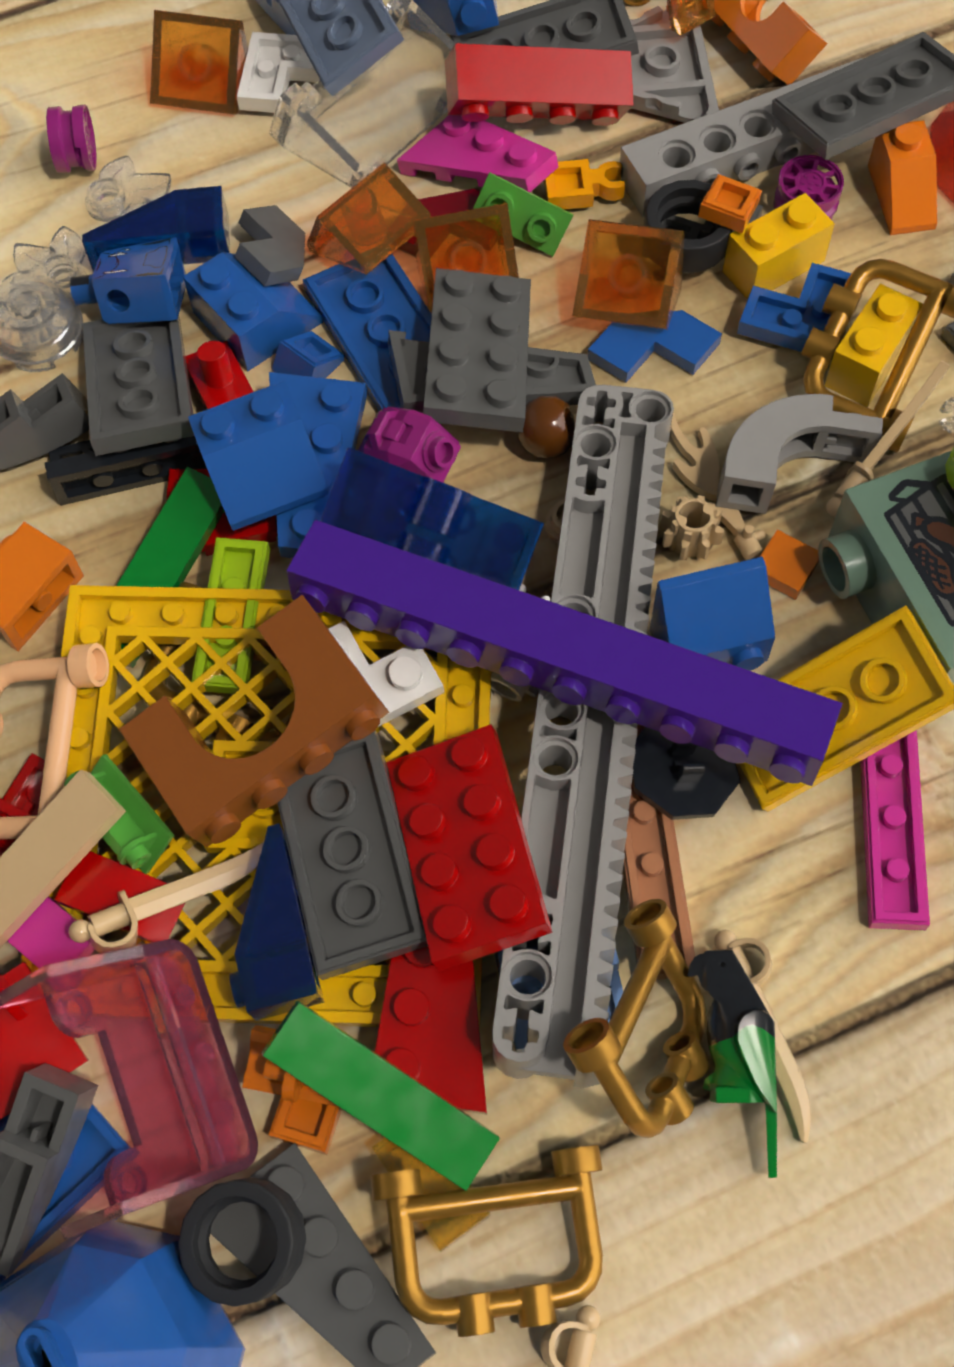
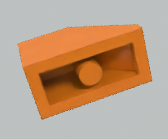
(905, 178)
(32, 582)

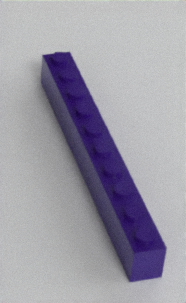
(565, 653)

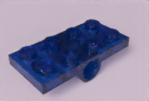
(431, 519)

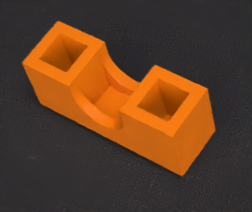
(780, 42)

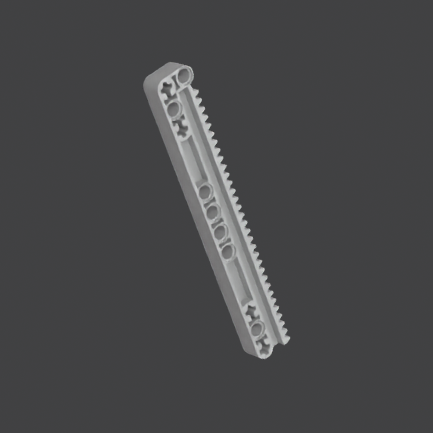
(582, 816)

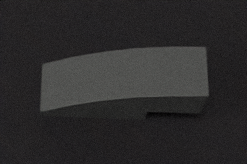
(41, 422)
(36, 1151)

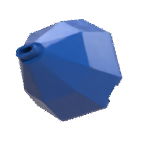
(113, 1303)

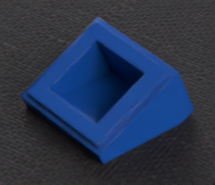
(307, 356)

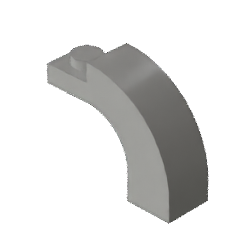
(789, 431)

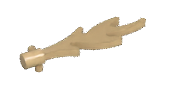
(704, 480)

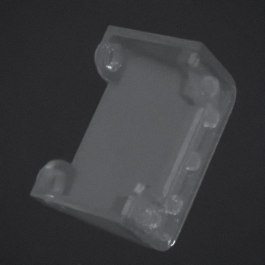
(375, 112)

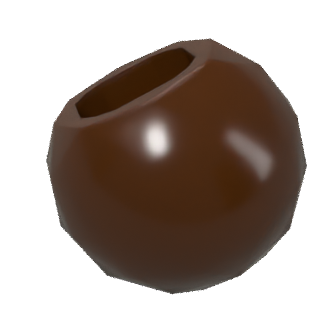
(547, 427)

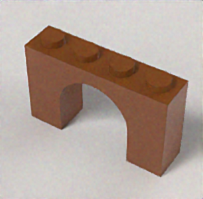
(218, 793)

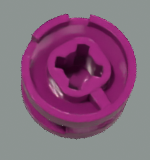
(71, 138)
(802, 177)

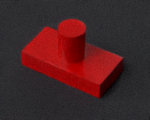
(216, 374)

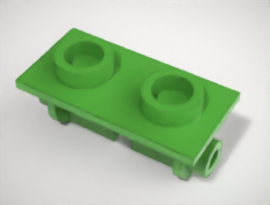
(530, 216)
(140, 833)

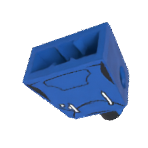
(135, 283)

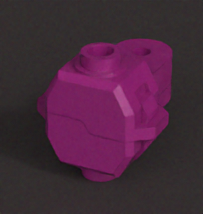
(411, 442)

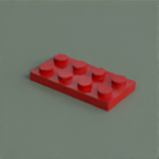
(467, 849)

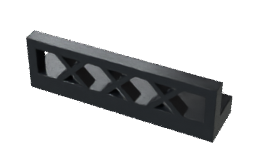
(80, 475)

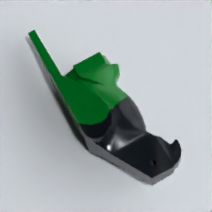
(739, 1040)

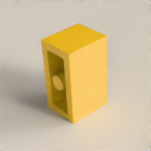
(778, 246)
(872, 345)

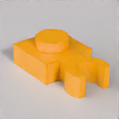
(576, 184)

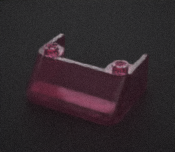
(165, 1067)

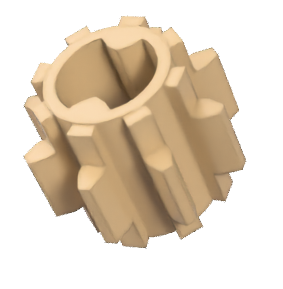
(692, 527)

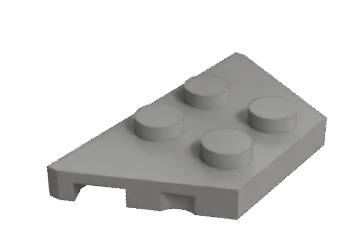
(671, 70)

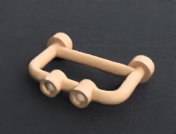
(83, 668)

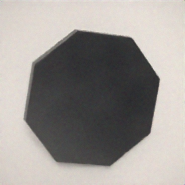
(681, 778)

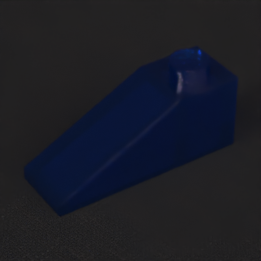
(192, 215)
(273, 940)

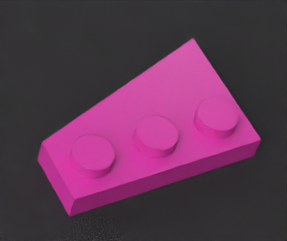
(475, 150)

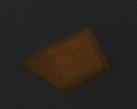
(197, 61)
(367, 222)
(466, 241)
(629, 274)

